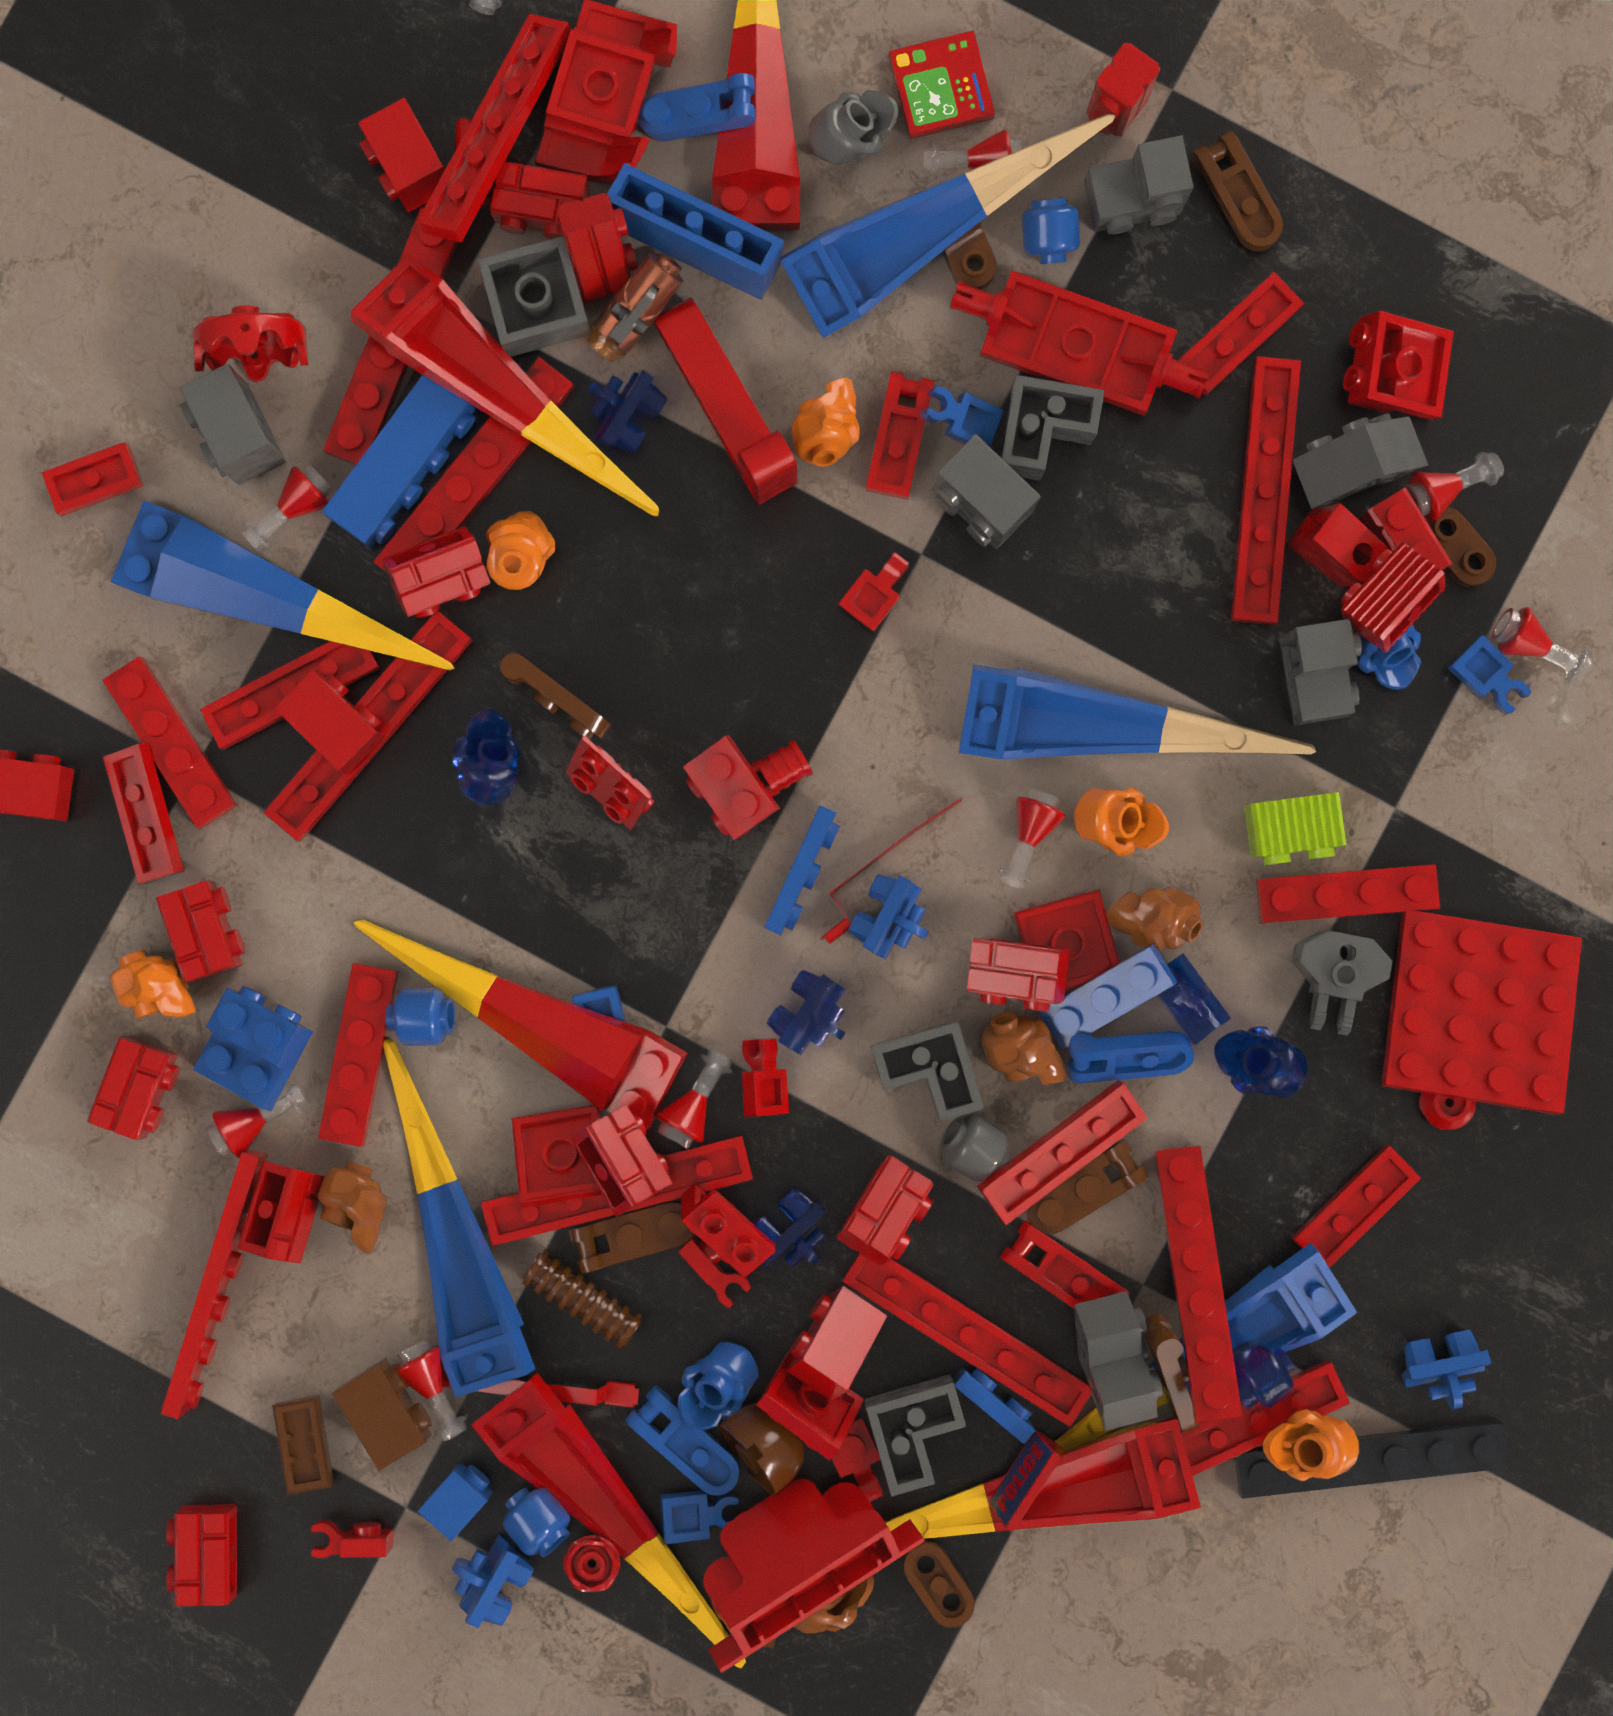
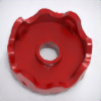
(248, 332)

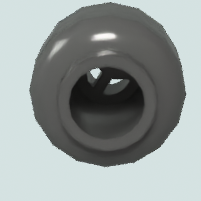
(974, 1147)

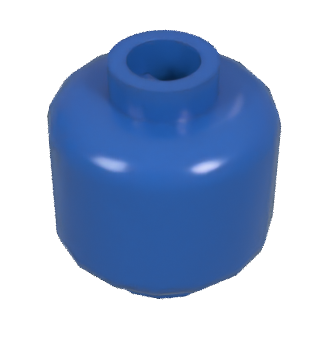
(1050, 230)
(421, 1016)
(536, 1521)

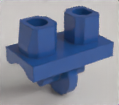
(895, 921)
(1463, 1360)
(484, 1577)

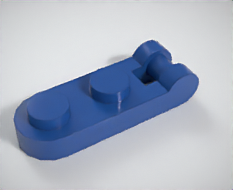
(699, 109)
(1128, 1056)
(689, 1450)

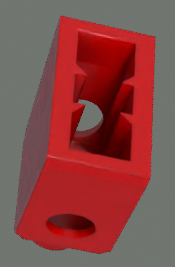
(1337, 544)

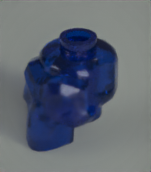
(486, 759)
(1261, 1062)
(1262, 1374)

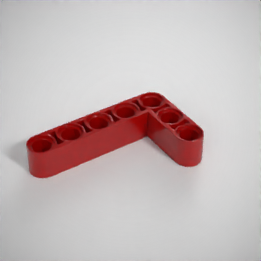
(757, 453)

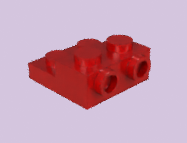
(1398, 365)

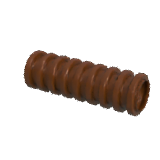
(582, 1299)

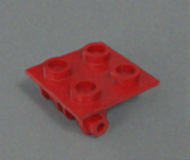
(597, 774)

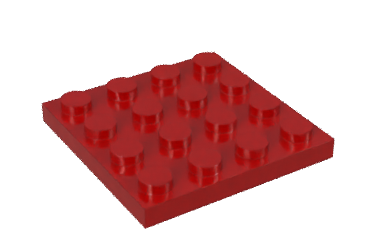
(1482, 1012)

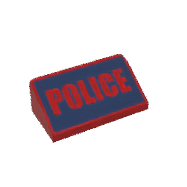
(1025, 1479)

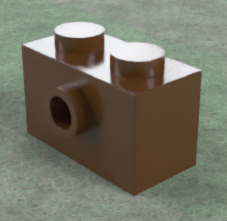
(383, 1413)

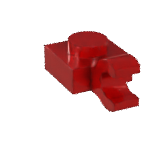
(872, 596)
(765, 1086)
(705, 1263)
(857, 1456)
(363, 1540)

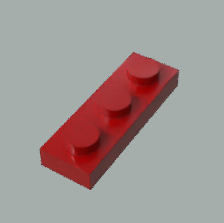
(1243, 330)
(143, 813)
(1357, 1205)

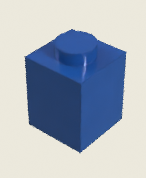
(456, 1500)

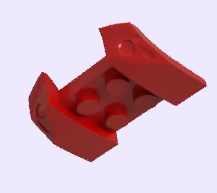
(603, 91)

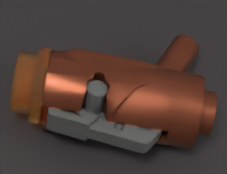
(635, 306)

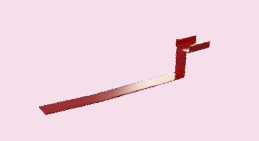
(844, 925)
(614, 1393)

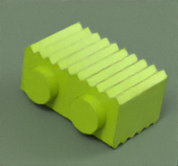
(1294, 827)

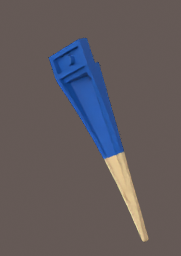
(868, 257)
(1045, 716)

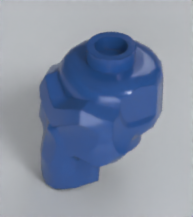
(1398, 665)
(716, 1386)

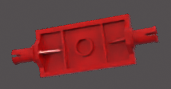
(1078, 341)

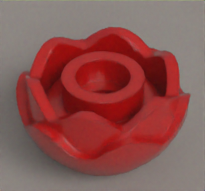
(1446, 1117)
(581, 1573)

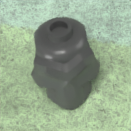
(852, 126)

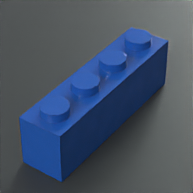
(696, 232)
(399, 462)

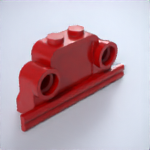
(795, 1559)

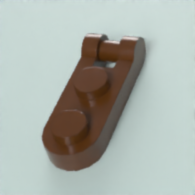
(1239, 192)
(554, 696)
(1086, 1190)
(630, 1235)
(1171, 1368)

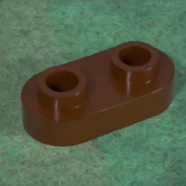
(971, 246)
(1460, 545)
(937, 1582)

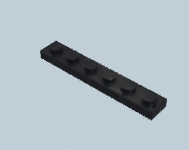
(1388, 1459)

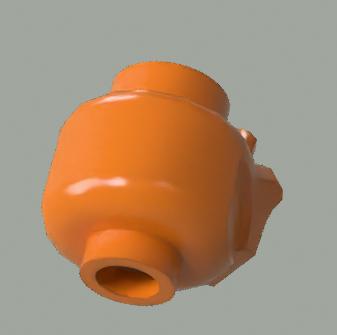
(827, 424)
(518, 550)
(1119, 820)
(151, 986)
(1312, 1446)

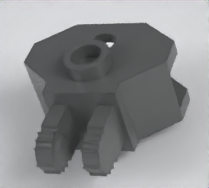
(1332, 976)

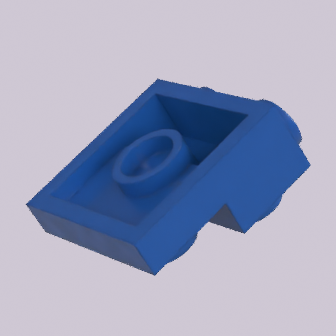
(252, 1046)

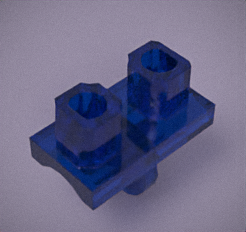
(637, 394)
(1192, 1001)
(816, 1016)
(803, 1215)

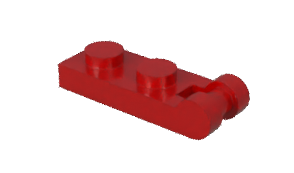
(898, 437)
(1058, 1269)

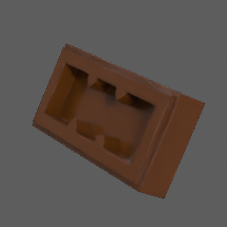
(303, 1444)

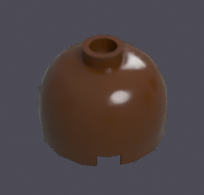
(765, 1447)

